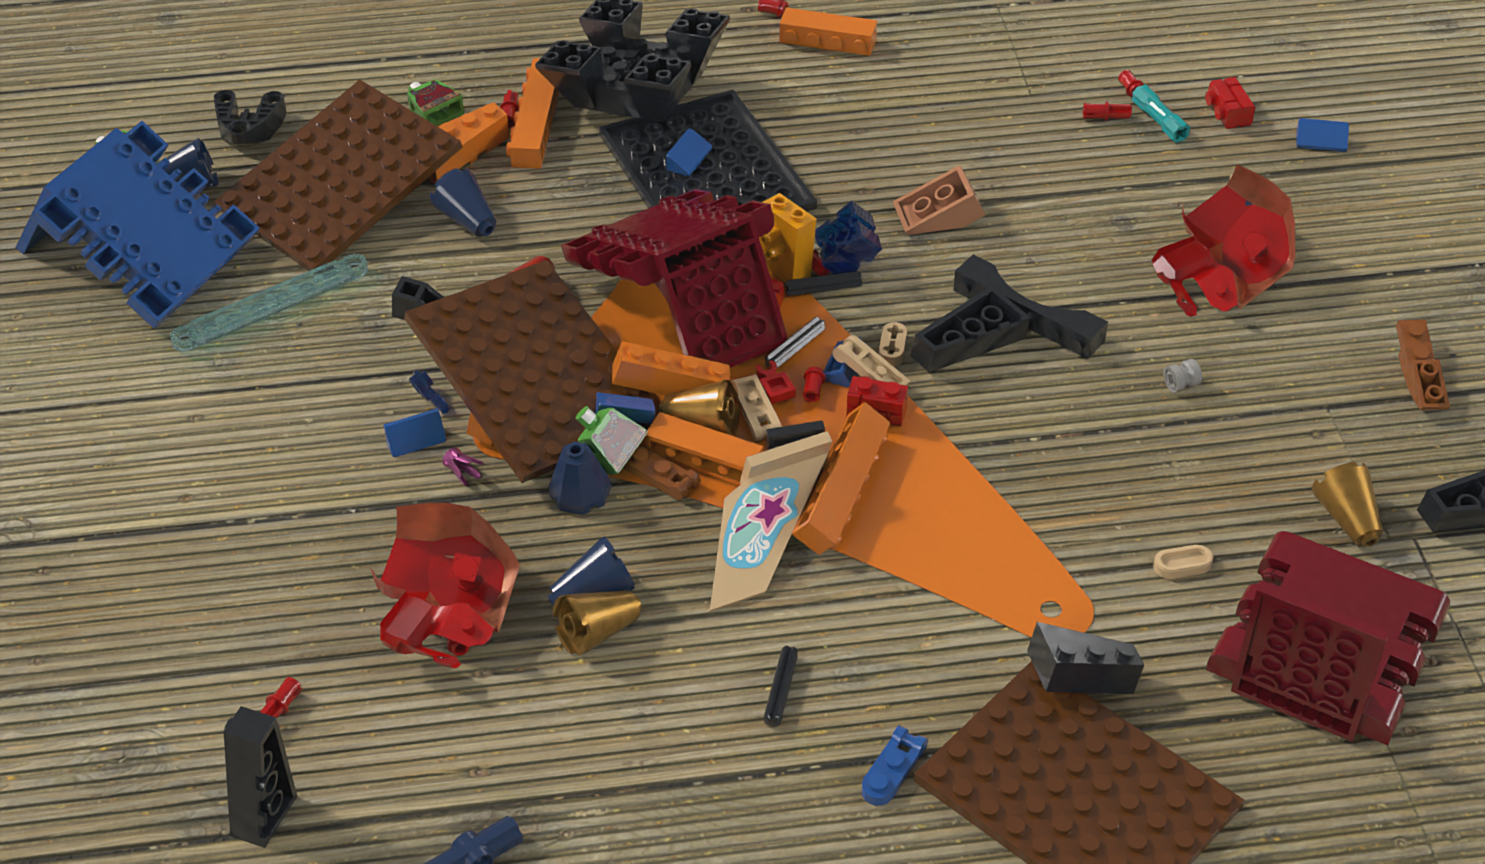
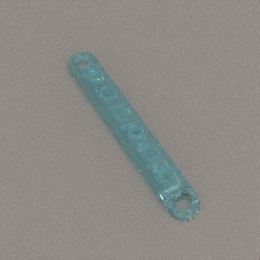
(268, 302)

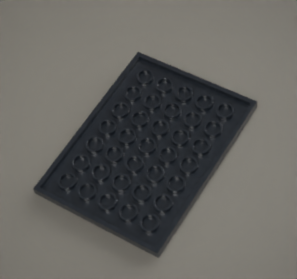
(739, 164)

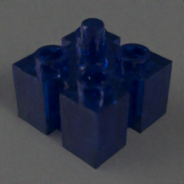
(848, 239)

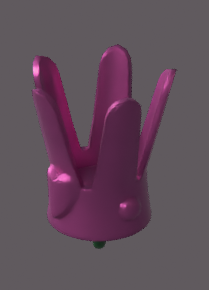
(456, 460)

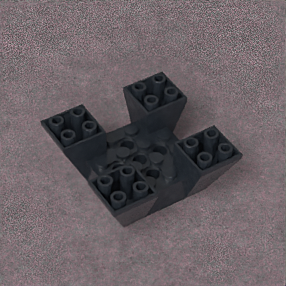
(628, 72)

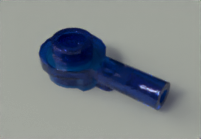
(422, 384)

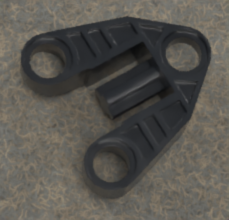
(251, 125)

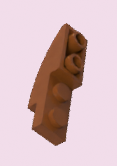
(1419, 366)

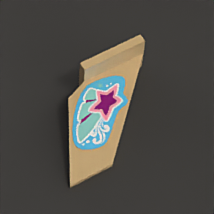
(762, 517)

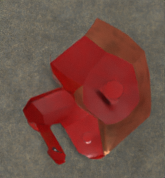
(1232, 245)
(443, 595)

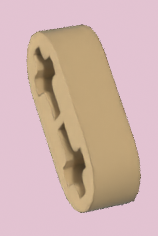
(897, 345)

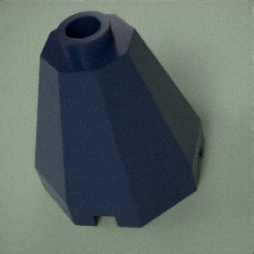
(579, 480)

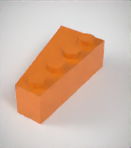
(478, 133)

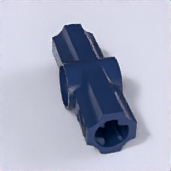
(482, 846)

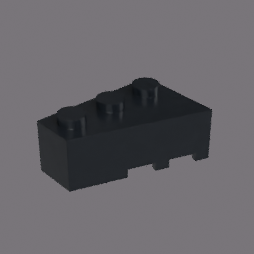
(1083, 661)

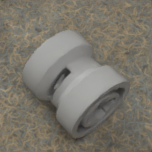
(1182, 375)

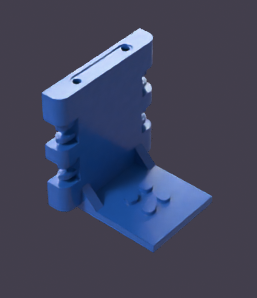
(139, 221)

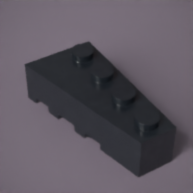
(970, 330)
(1455, 504)
(256, 776)

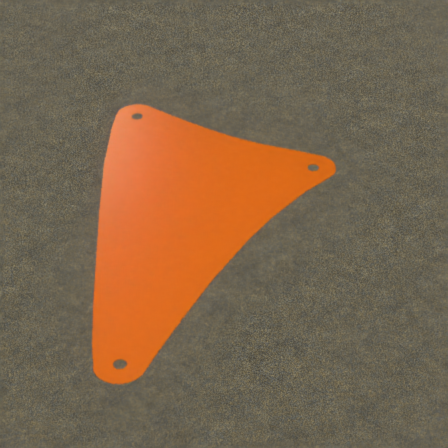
(924, 504)

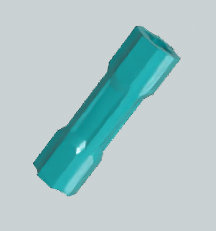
(1170, 123)

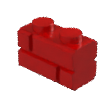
(1230, 103)
(885, 397)

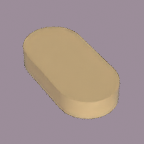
(1183, 561)

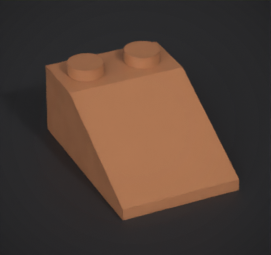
(940, 204)

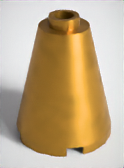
(706, 406)
(1351, 501)
(593, 617)

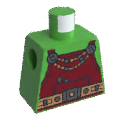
(435, 101)
(610, 437)

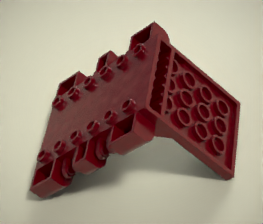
(705, 265)
(1329, 638)

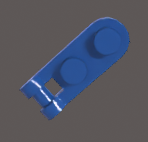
(892, 767)

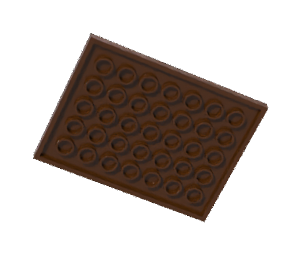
(339, 175)
(522, 362)
(1074, 782)

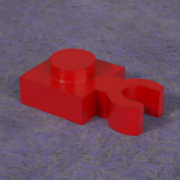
(776, 385)

